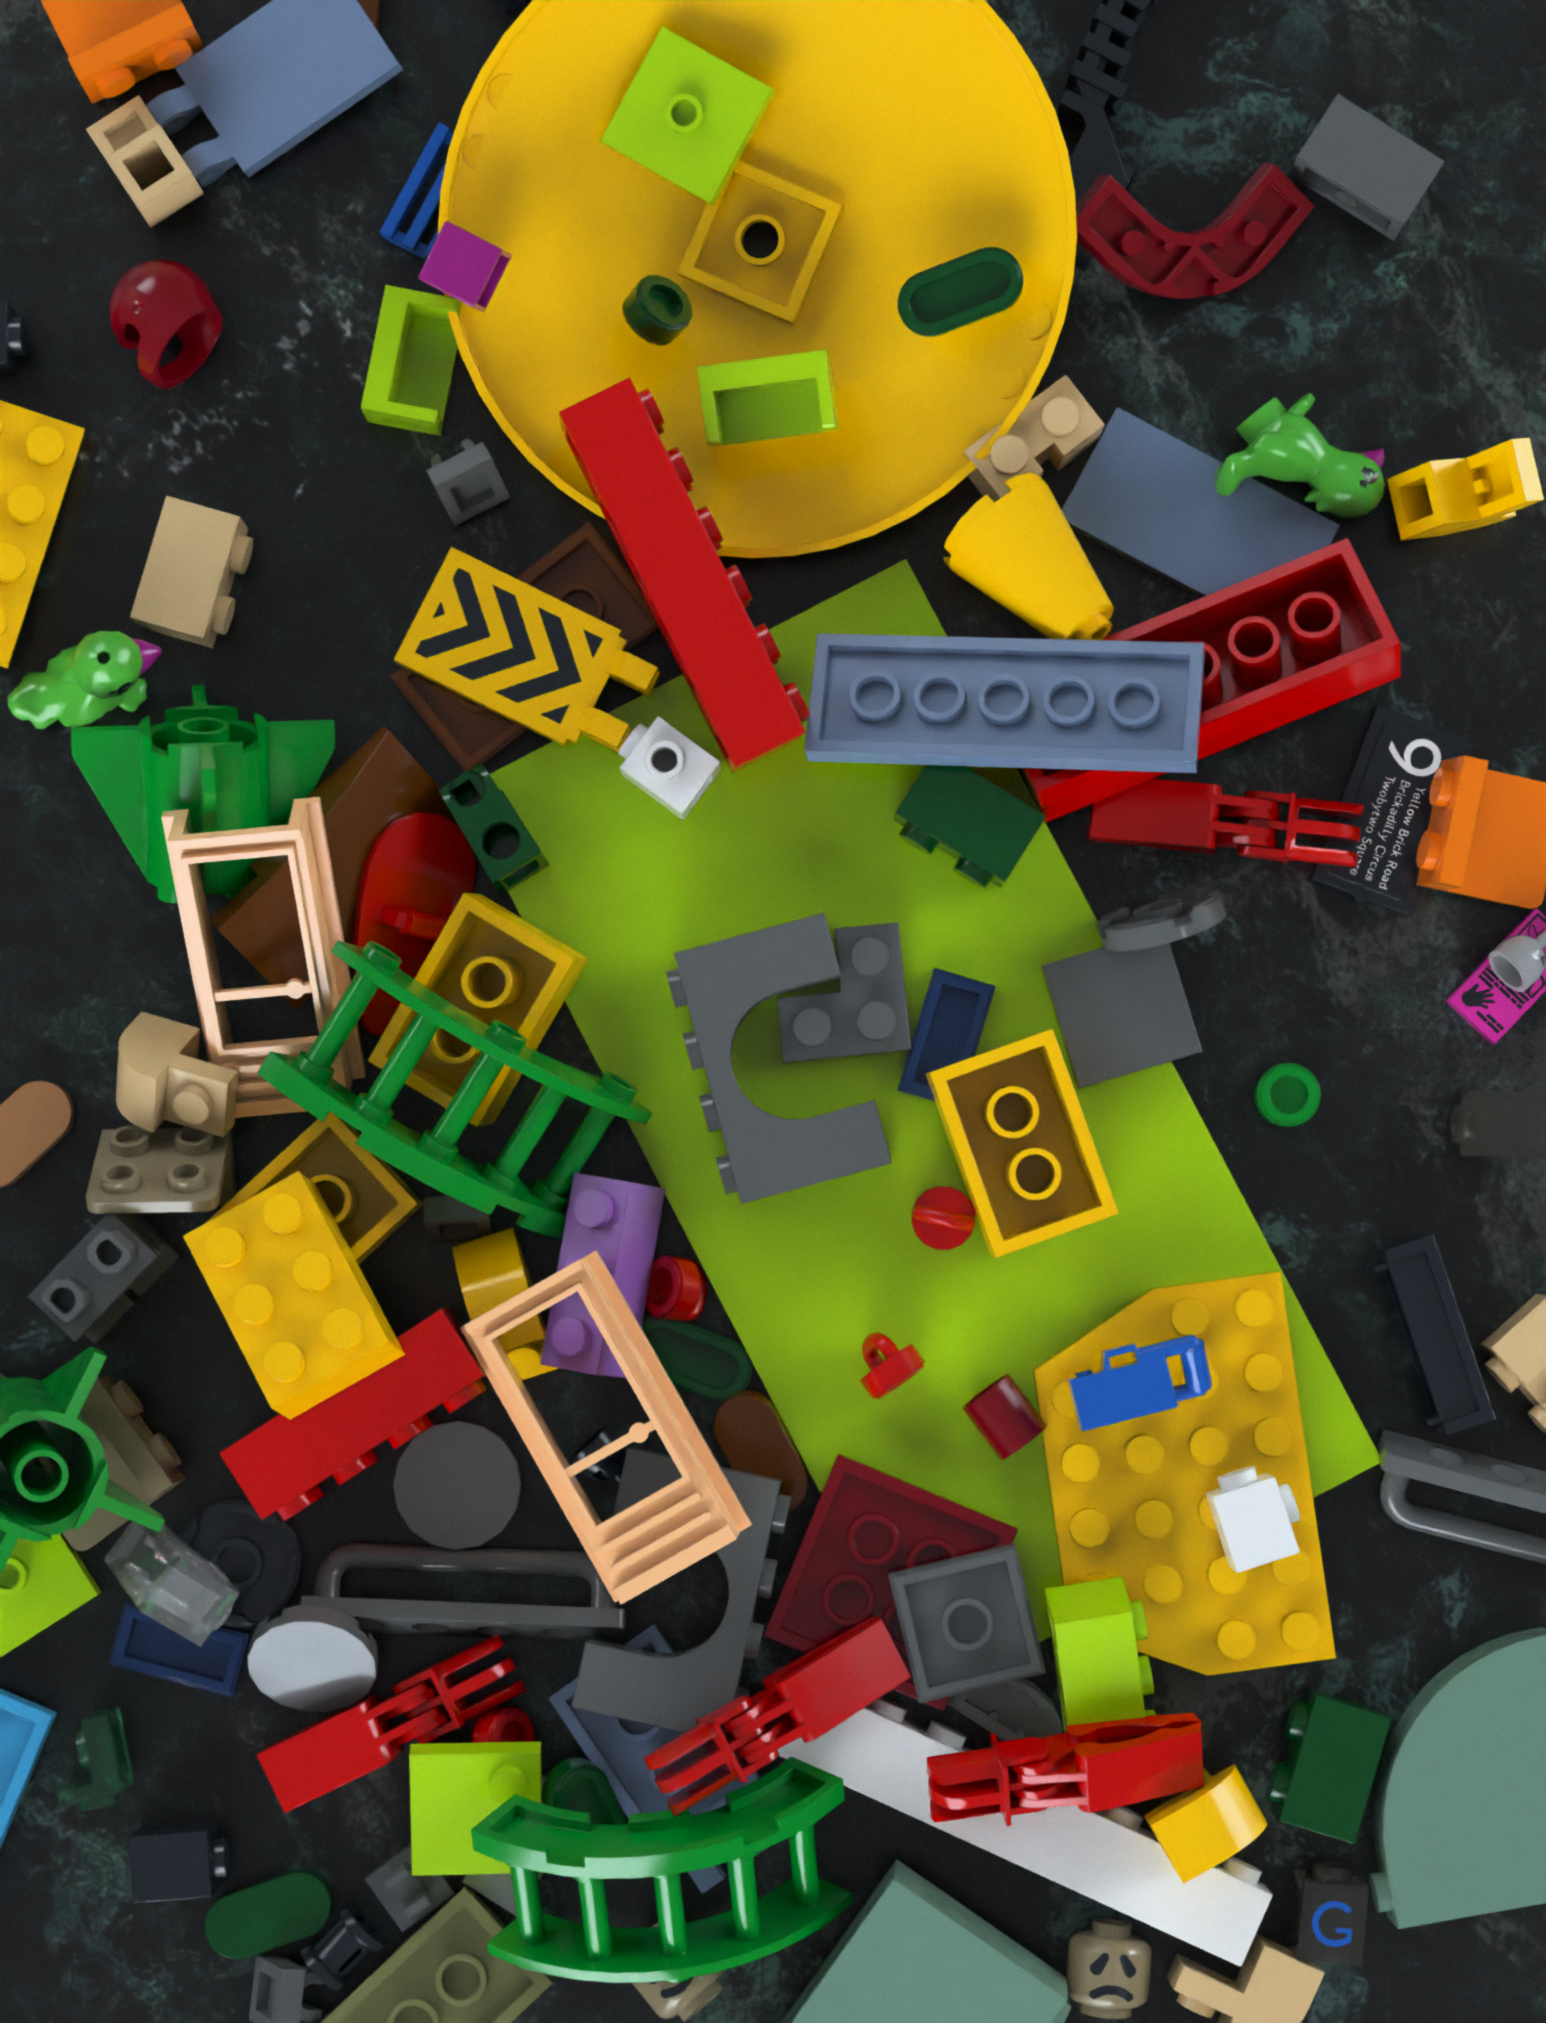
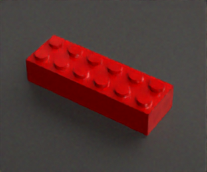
(681, 575)
(1271, 657)

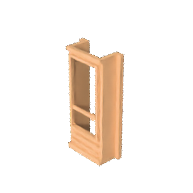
(320, 926)
(669, 1525)

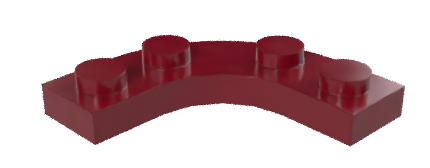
(1195, 262)

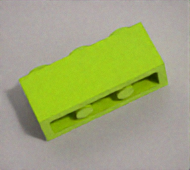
(1097, 1652)

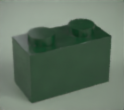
(968, 821)
(1328, 1764)

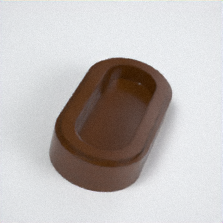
(759, 1443)

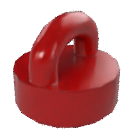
(943, 1218)
(676, 1289)
(892, 1372)
(502, 1725)

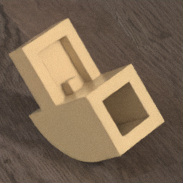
(145, 161)
(166, 1080)
(1267, 1989)

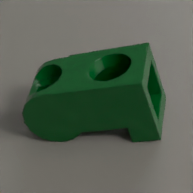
(493, 829)

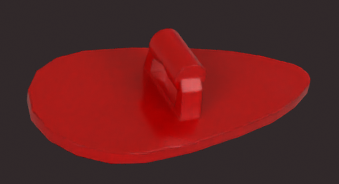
(408, 896)

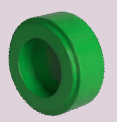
(1287, 1095)

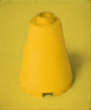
(1030, 562)

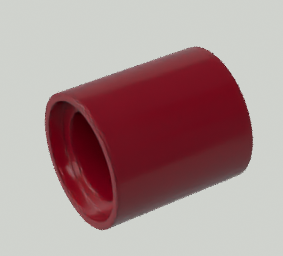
(1004, 1417)

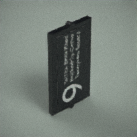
(1394, 785)

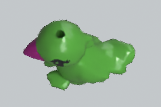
(1293, 450)
(86, 681)

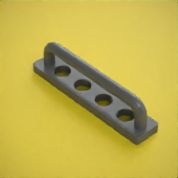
(1467, 1472)
(470, 1619)

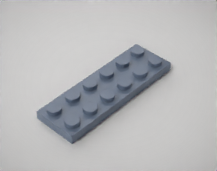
(1006, 702)

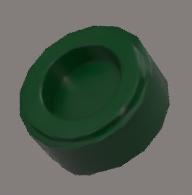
(657, 310)

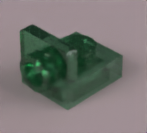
(105, 1752)

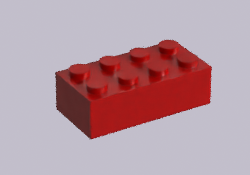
(289, 1458)

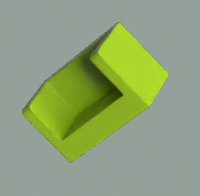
(411, 361)
(768, 398)

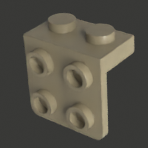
(161, 1171)
(134, 1456)

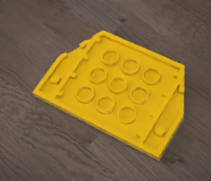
(1135, 1490)

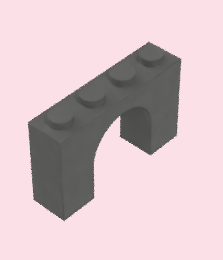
(721, 988)
(692, 1683)

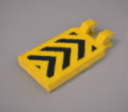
(521, 653)

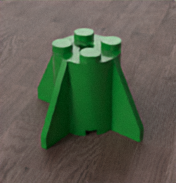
(202, 762)
(53, 1460)

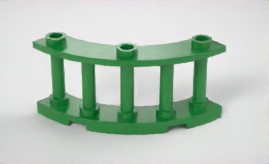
(433, 1154)
(662, 1846)

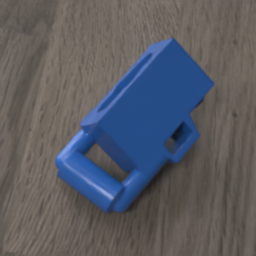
(1139, 1385)

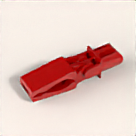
(1188, 815)
(797, 1702)
(362, 1736)
(1084, 1767)

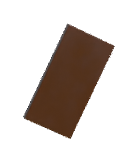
(578, 572)

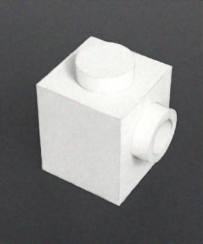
(668, 766)
(1253, 1518)

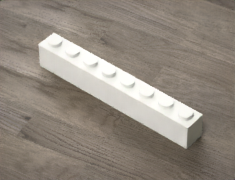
(1090, 1853)

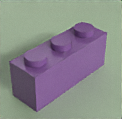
(623, 1226)

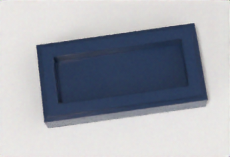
(946, 1028)
(162, 1653)

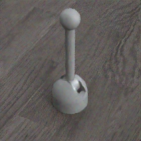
(1519, 961)

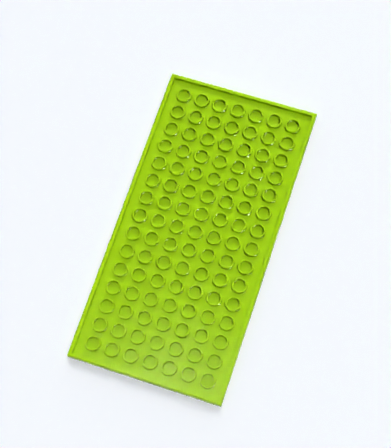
(840, 1257)

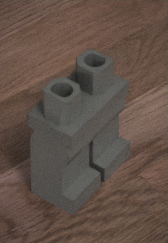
(91, 1283)

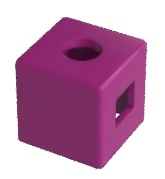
(464, 266)

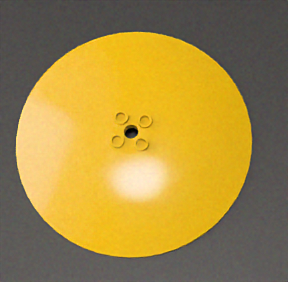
(880, 156)

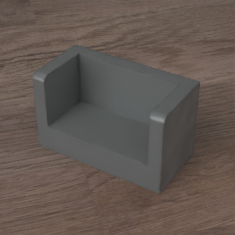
(1365, 167)

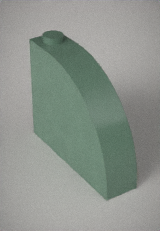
(1466, 1789)
(928, 1961)

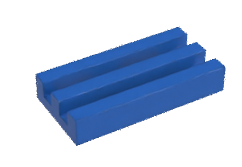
(407, 198)

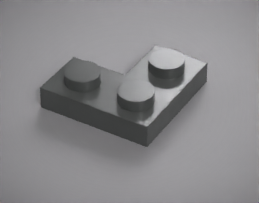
(867, 1012)

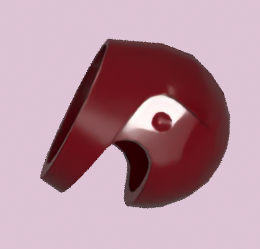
(156, 303)

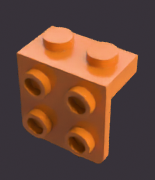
(122, 40)
(1485, 835)

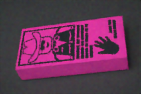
(1490, 1003)

